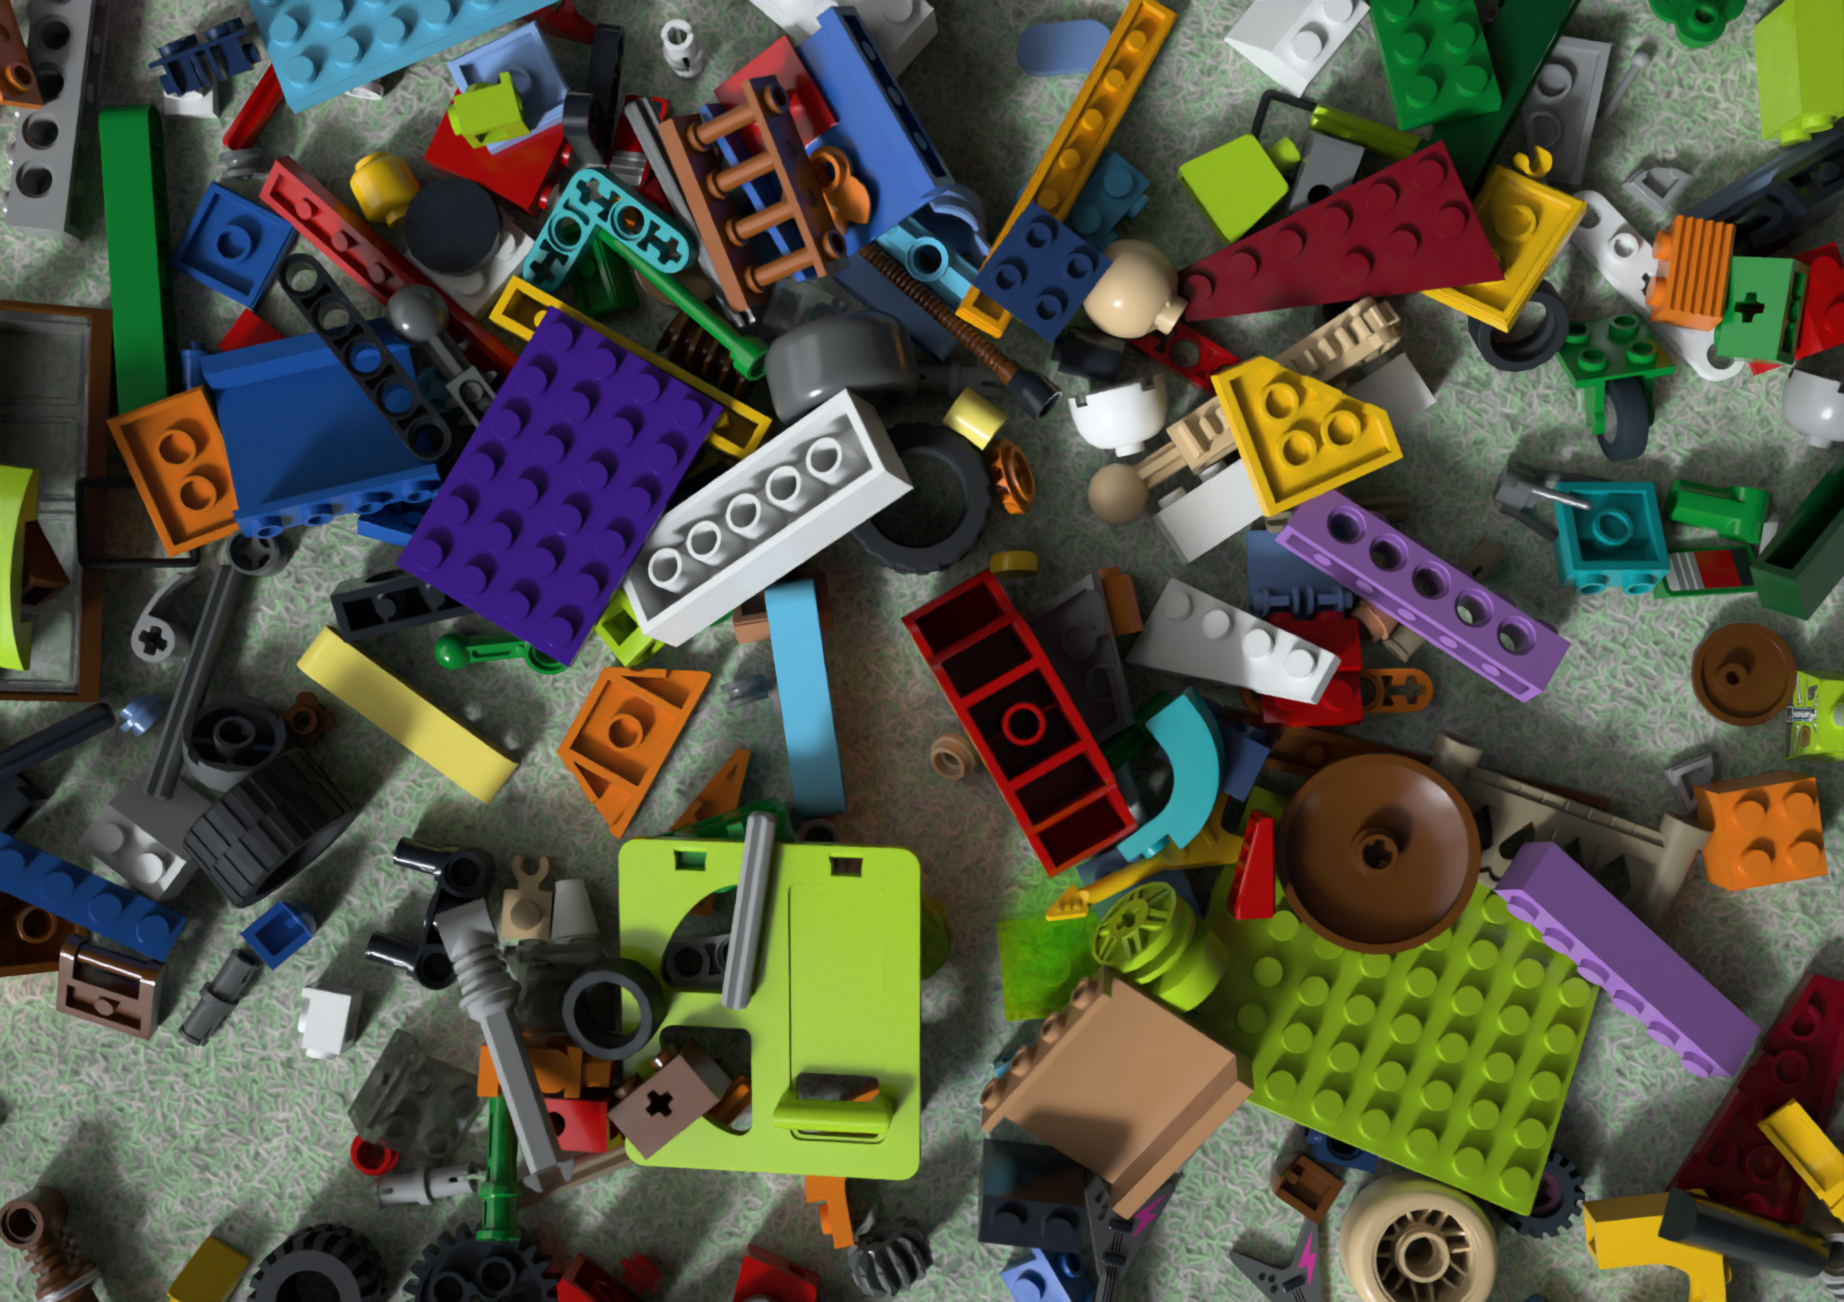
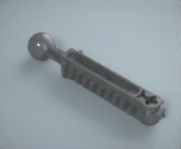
(420, 319)

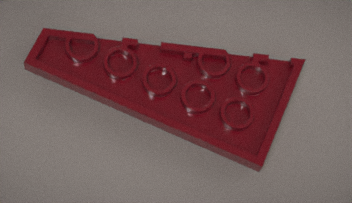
(1375, 239)

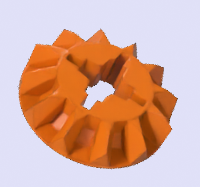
(1011, 476)

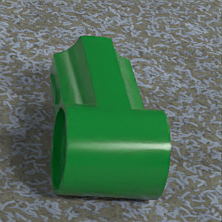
(1731, 512)

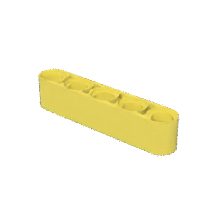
(408, 714)

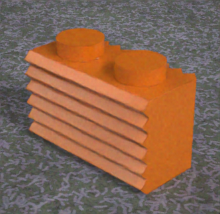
(1691, 273)

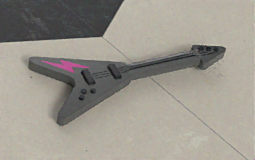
(1113, 1236)
(1294, 1281)

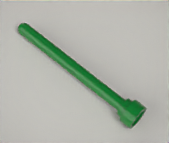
(746, 351)

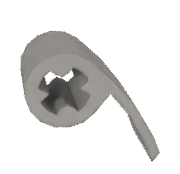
(154, 622)

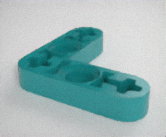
(592, 217)

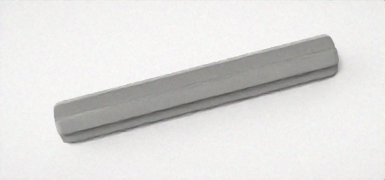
(749, 909)

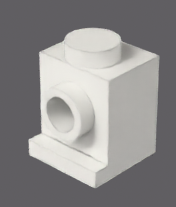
(329, 1019)

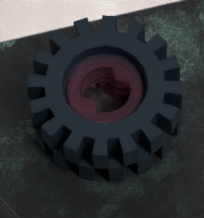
(1556, 1206)

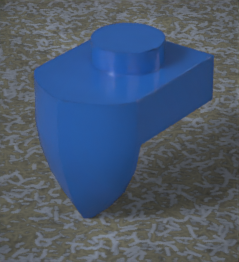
(281, 931)

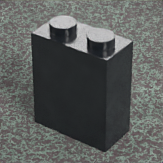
(1030, 1197)

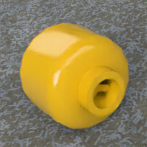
(384, 188)

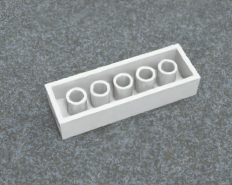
(764, 518)

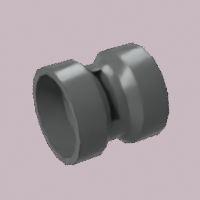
(246, 554)

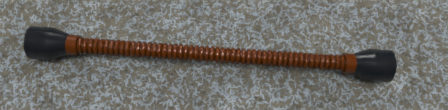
(1029, 388)

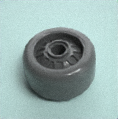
(847, 350)

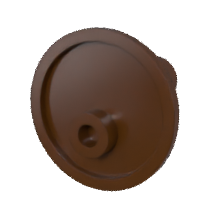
(1743, 674)

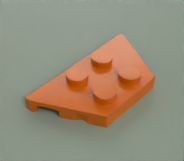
(628, 735)

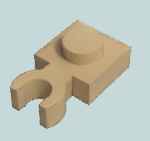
(528, 909)

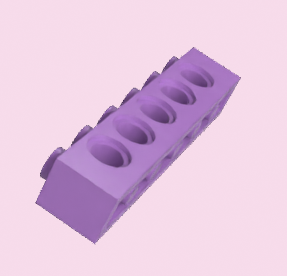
(1434, 617)

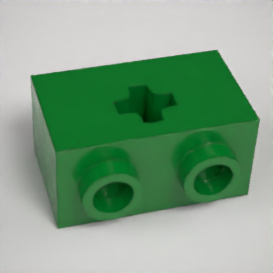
(1767, 335)

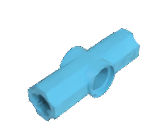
(905, 245)

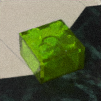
(1042, 961)

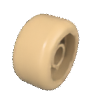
(1457, 1250)

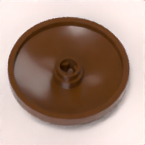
(1377, 853)

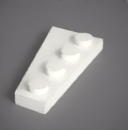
(1224, 645)

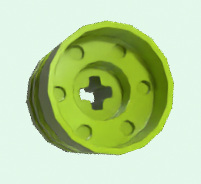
(1161, 946)

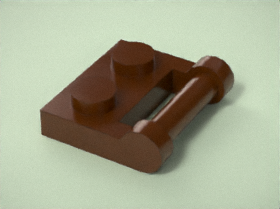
(107, 998)

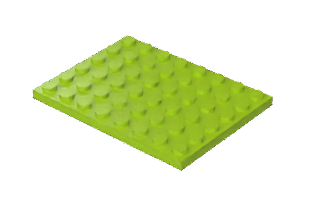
(1415, 1054)

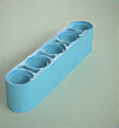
(805, 698)

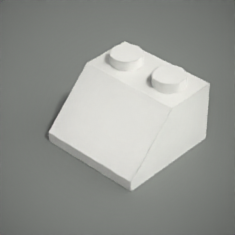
(1295, 37)
(145, 837)

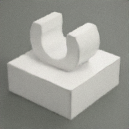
(197, 104)

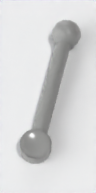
(1640, 60)

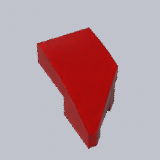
(564, 23)

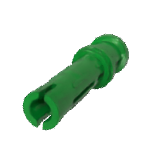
(501, 1187)

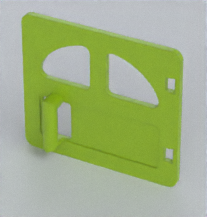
(827, 997)

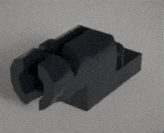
(1794, 202)

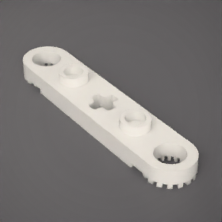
(1623, 260)

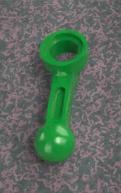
(457, 650)

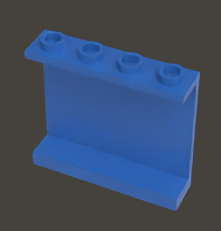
(874, 129)
(308, 436)

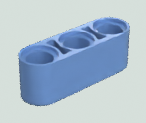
(880, 294)

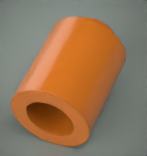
(1121, 601)

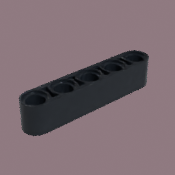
(357, 337)

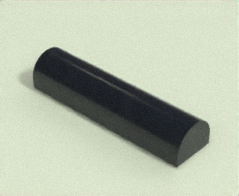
(1743, 1234)

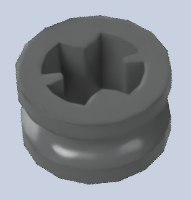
(243, 164)
(744, 691)

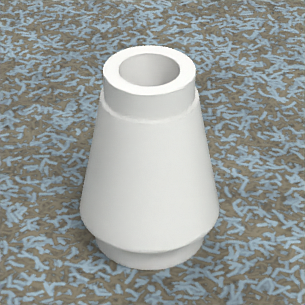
(572, 912)

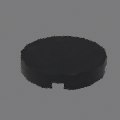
(453, 227)

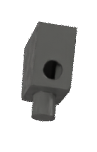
(1323, 161)

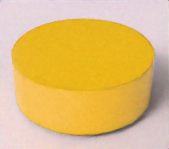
(1014, 564)

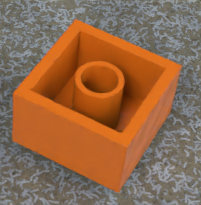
(1762, 830)

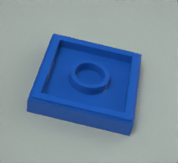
(234, 246)

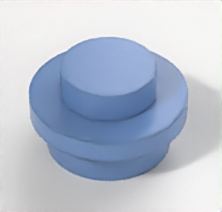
(141, 714)

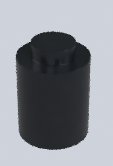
(1088, 354)

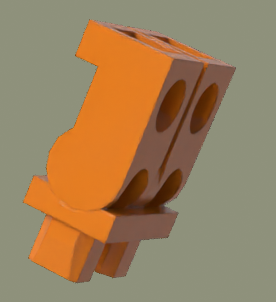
(556, 1064)

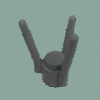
(1520, 488)

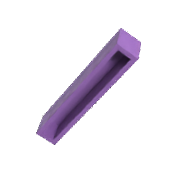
(1626, 960)

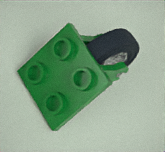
(1617, 369)

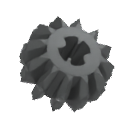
(890, 1257)

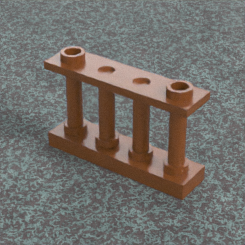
(714, 208)

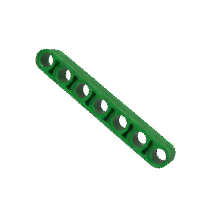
(139, 254)

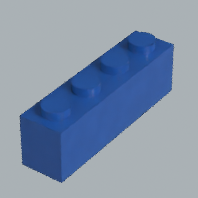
(87, 899)

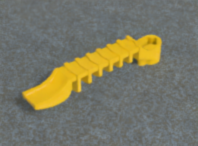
(1808, 1153)

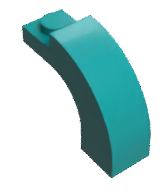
(1198, 762)

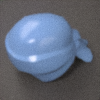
(960, 220)

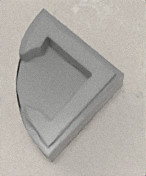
(1657, 186)
(1686, 775)

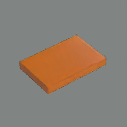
(180, 468)

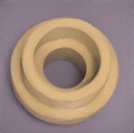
(953, 756)

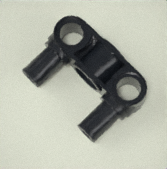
(449, 894)

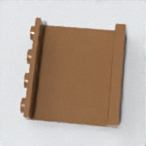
(1121, 1086)

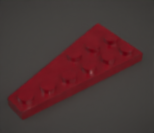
(1794, 1060)

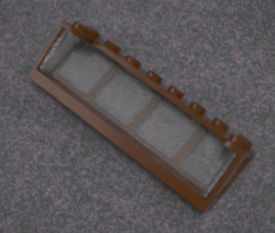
(55, 421)

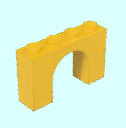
(1626, 1235)

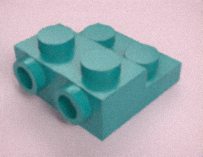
(1614, 541)

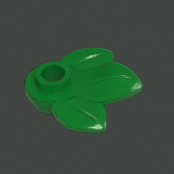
(1685, 17)

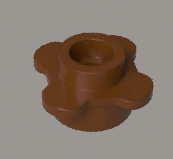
(320, 720)

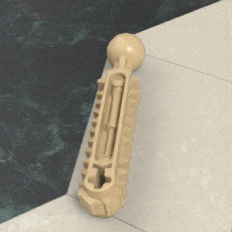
(1204, 436)

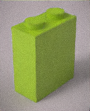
(1800, 69)

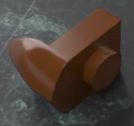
(1305, 1184)

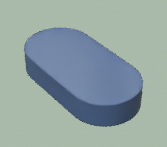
(1061, 47)

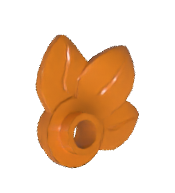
(846, 194)

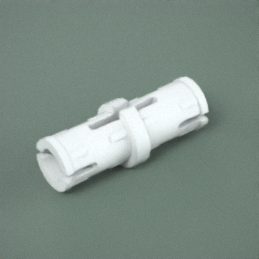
(689, 48)

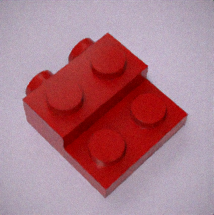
(1342, 697)

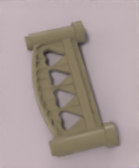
(1652, 858)

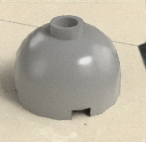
(1815, 406)

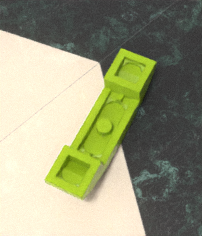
(17, 506)

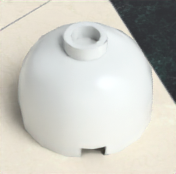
(1122, 414)

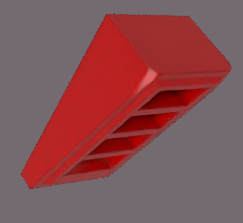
(1254, 877)

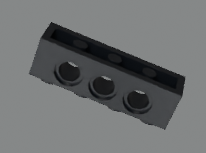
(389, 604)

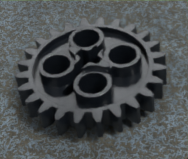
(469, 1263)

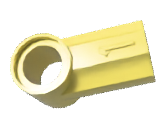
(975, 418)

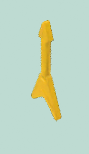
(1208, 848)

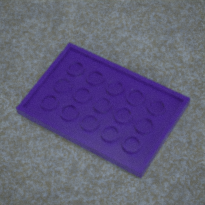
(560, 486)

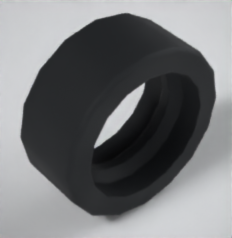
(1533, 349)
(593, 1037)

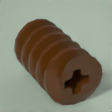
(703, 351)

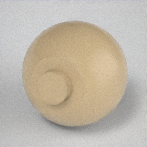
(1135, 291)

